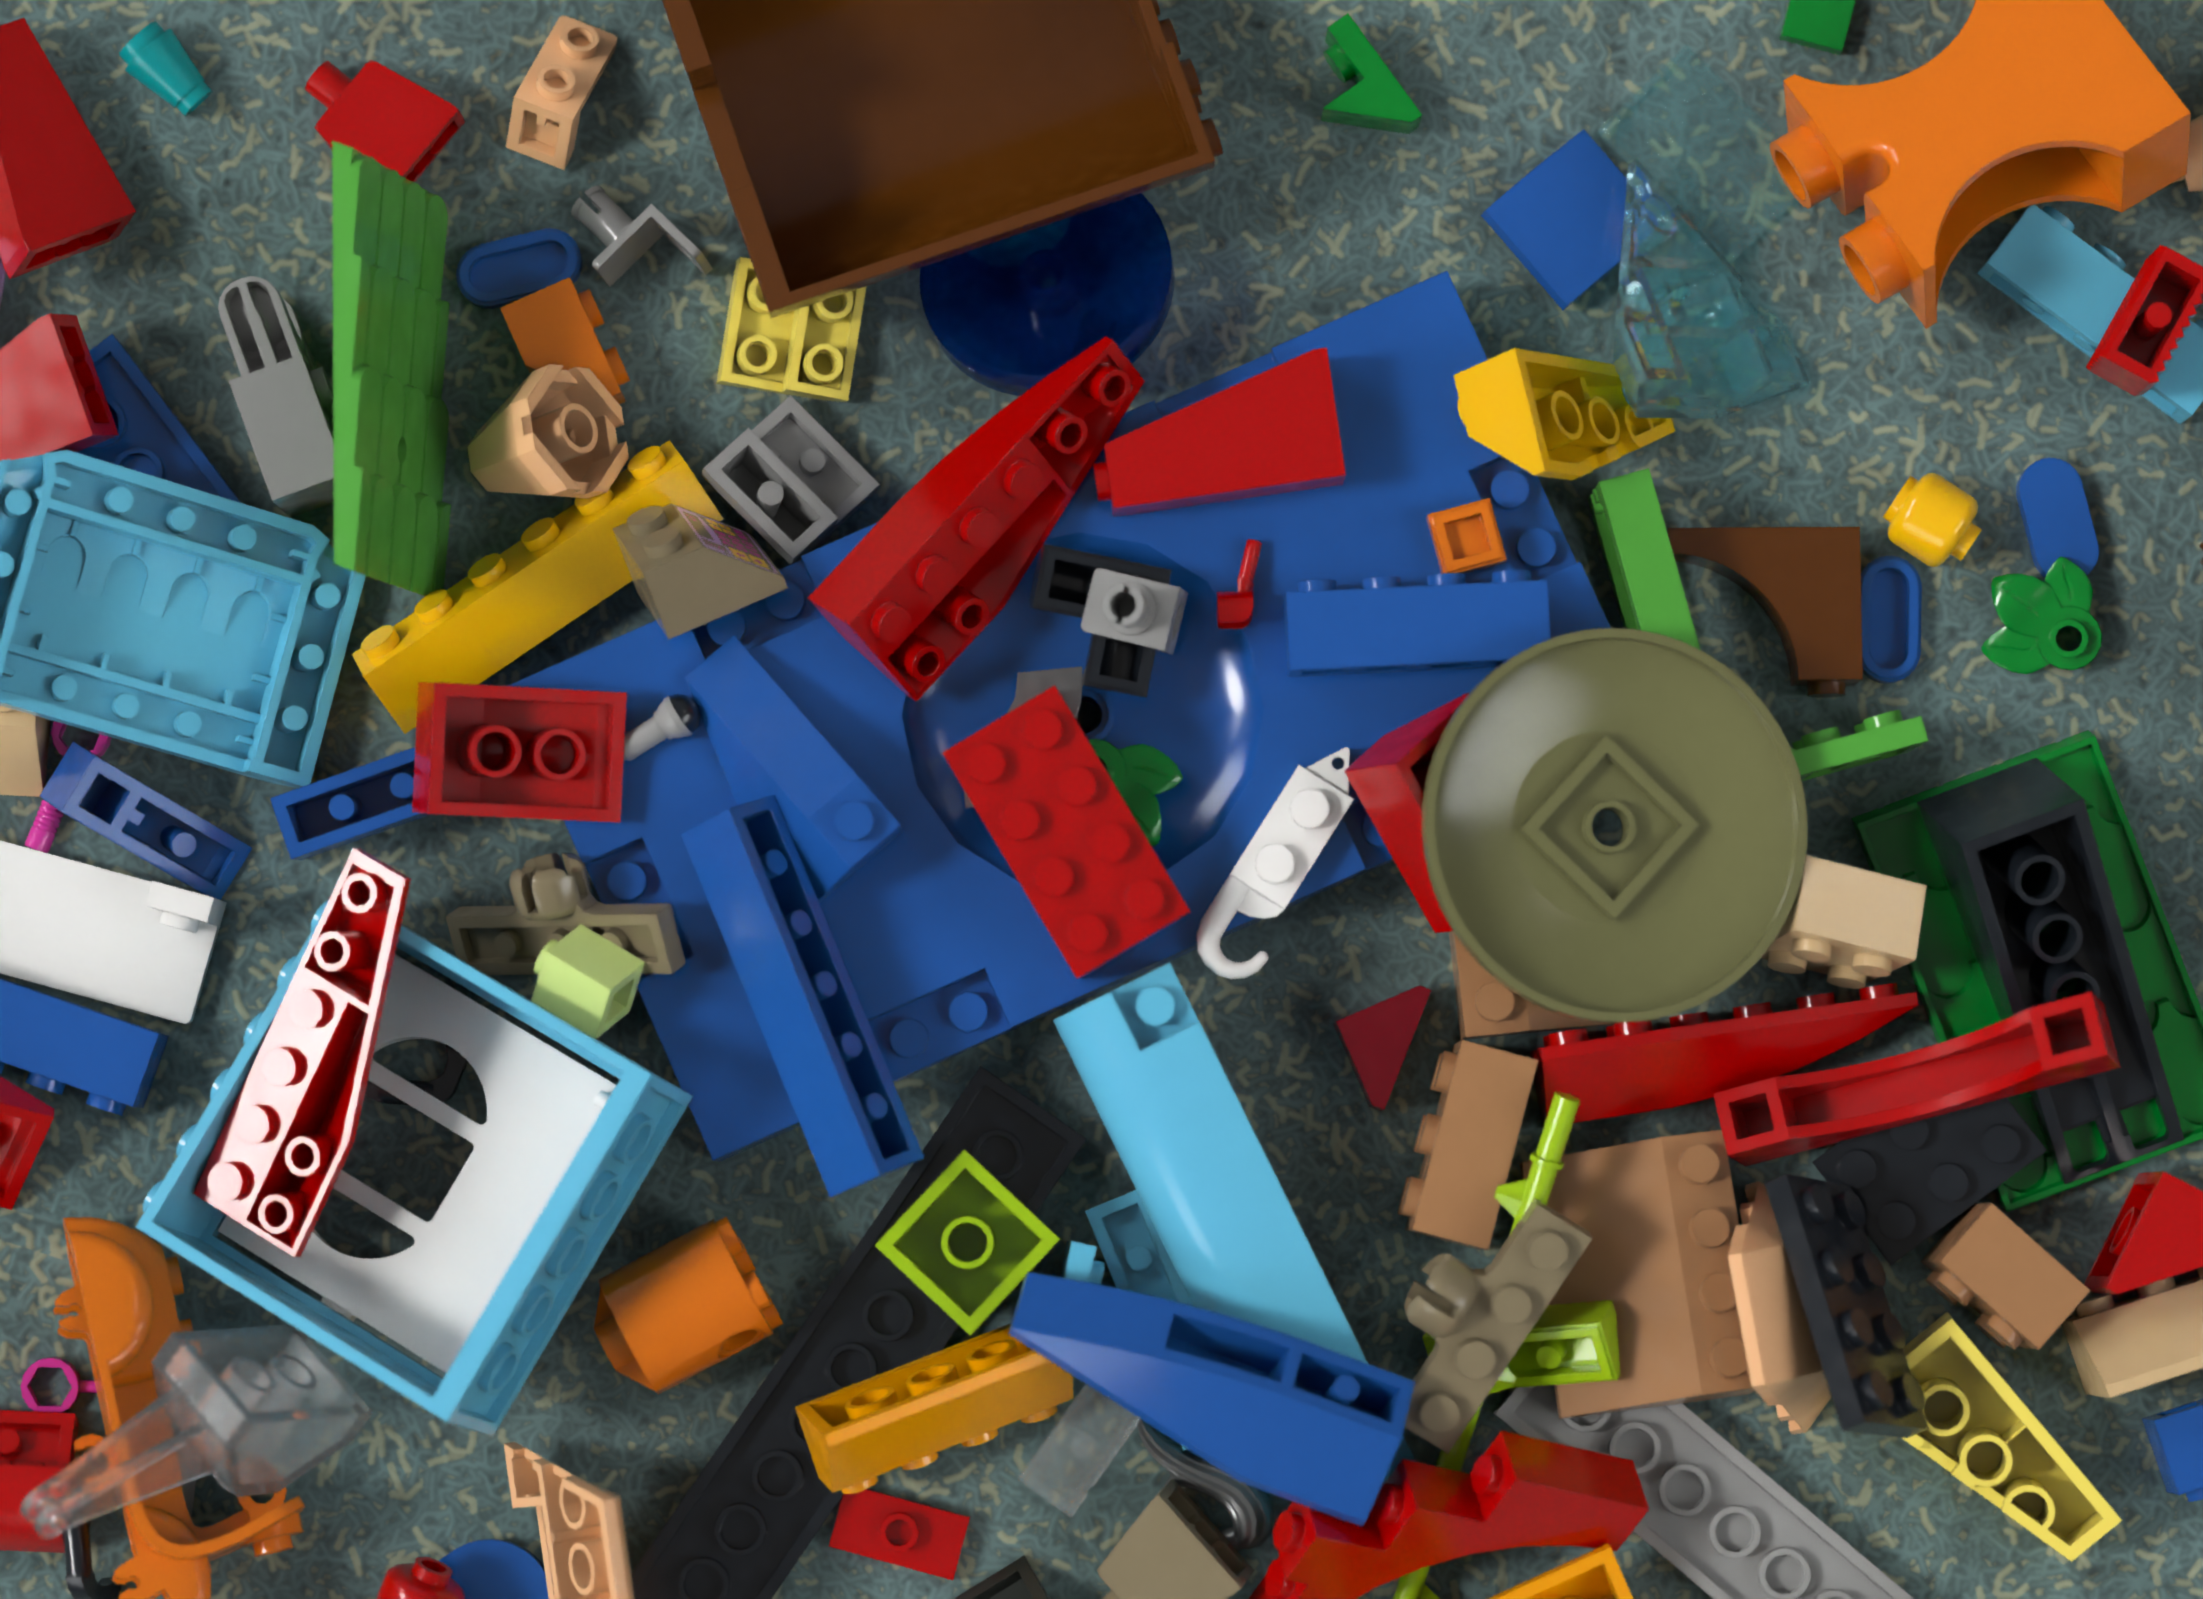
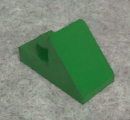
(1377, 97)

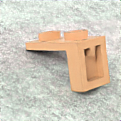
(556, 90)

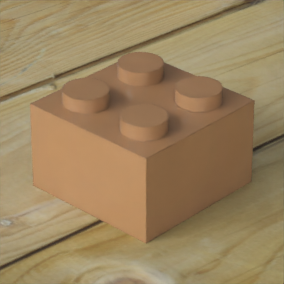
(2003, 1277)

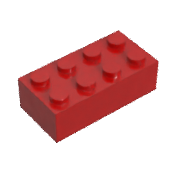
(1066, 832)

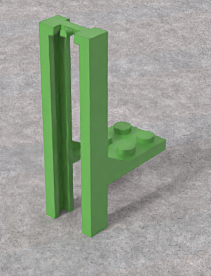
(1654, 601)

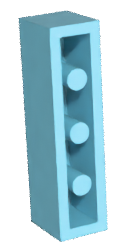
(2078, 294)

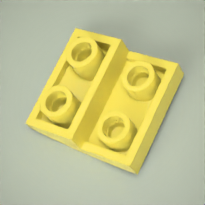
(793, 353)

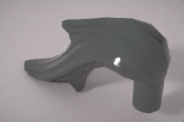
(1246, 1505)

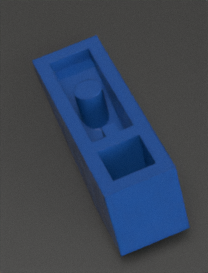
(145, 822)

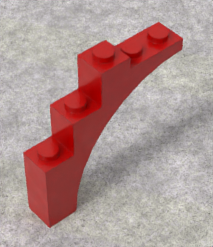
(1428, 1514)

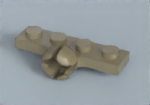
(550, 907)
(1484, 1318)

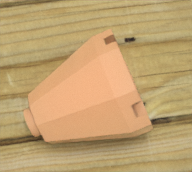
(552, 437)

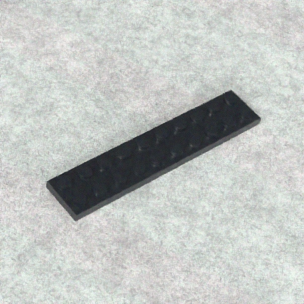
(760, 1489)

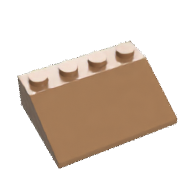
(1660, 1253)

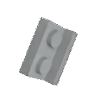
(790, 480)

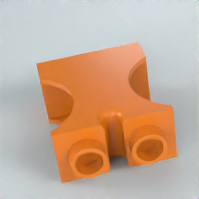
(2007, 117)

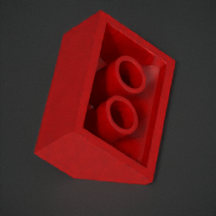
(1392, 788)

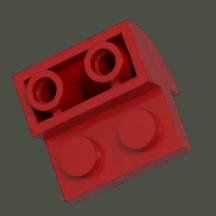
(31, 1452)

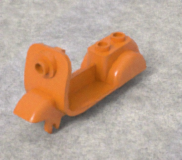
(125, 1317)

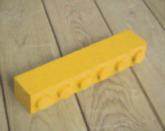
(524, 592)

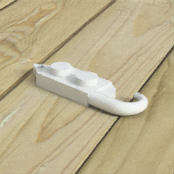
(1277, 859)

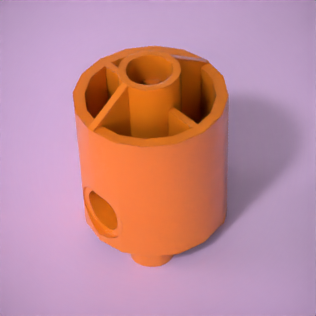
(683, 1308)

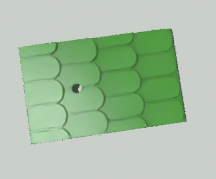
(388, 375)

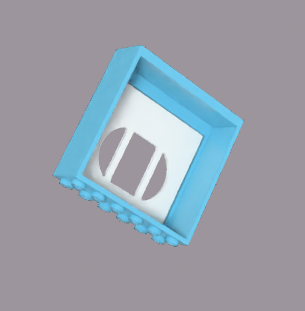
(510, 1234)

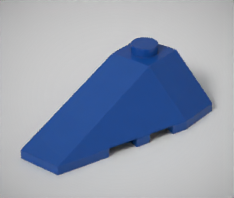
(777, 751)

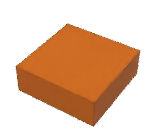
(1466, 537)

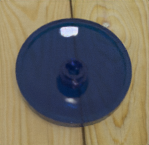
(1052, 293)

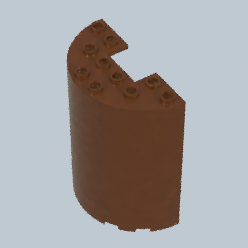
(930, 125)

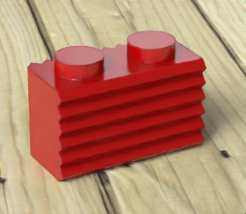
(2149, 322)

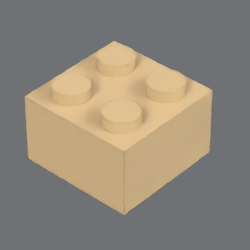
(1849, 925)

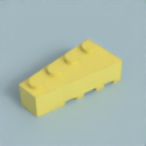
(1998, 1444)

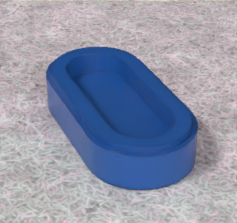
(517, 267)
(2056, 515)
(1890, 619)

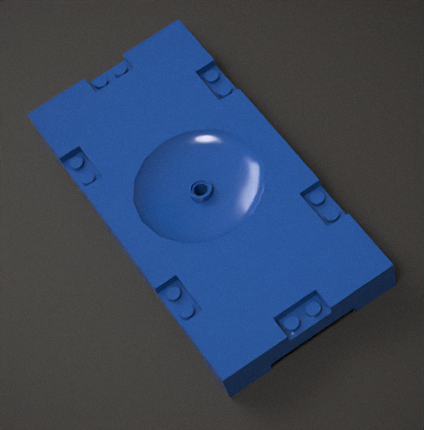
(937, 918)

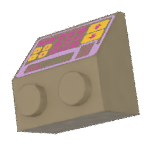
(693, 566)

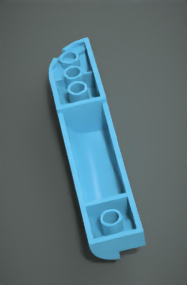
(1201, 1164)

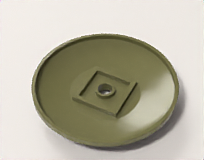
(1703, 809)

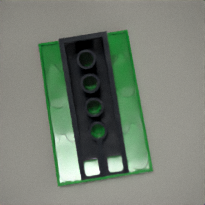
(2041, 910)

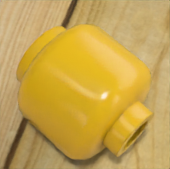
(1932, 520)

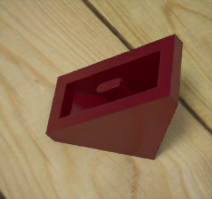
(1379, 1041)

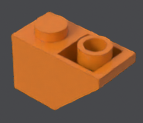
(559, 330)

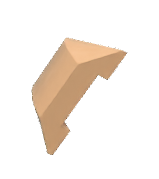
(1773, 1319)
(577, 1528)

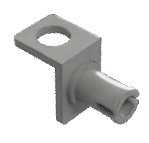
(629, 238)
(1134, 610)

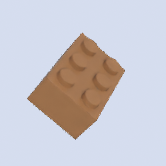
(1467, 1143)

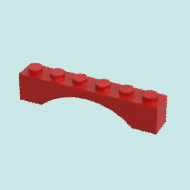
(1990, 1064)

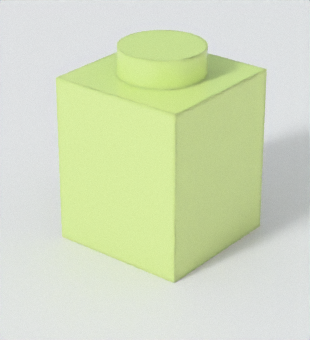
(586, 980)

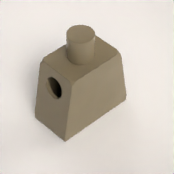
(1173, 1554)

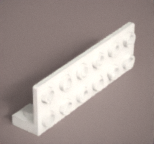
(105, 933)

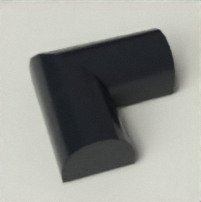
(1062, 587)

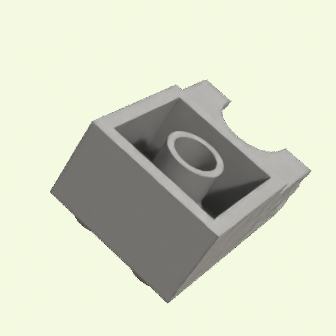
(280, 395)

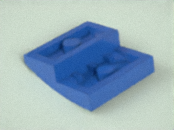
(1565, 219)

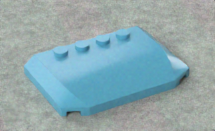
(169, 616)

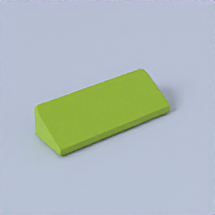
(1566, 1346)

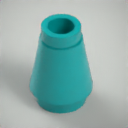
(165, 68)

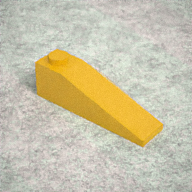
(1552, 413)

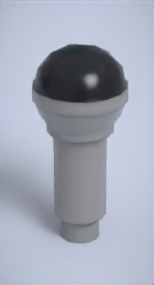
(674, 718)

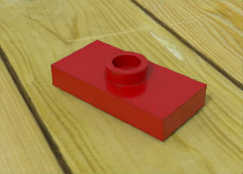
(900, 1532)

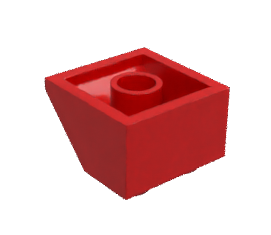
(2152, 1236)

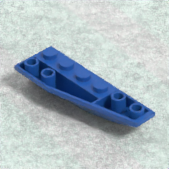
(1227, 1389)

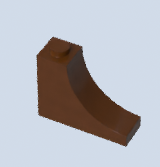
(1803, 583)

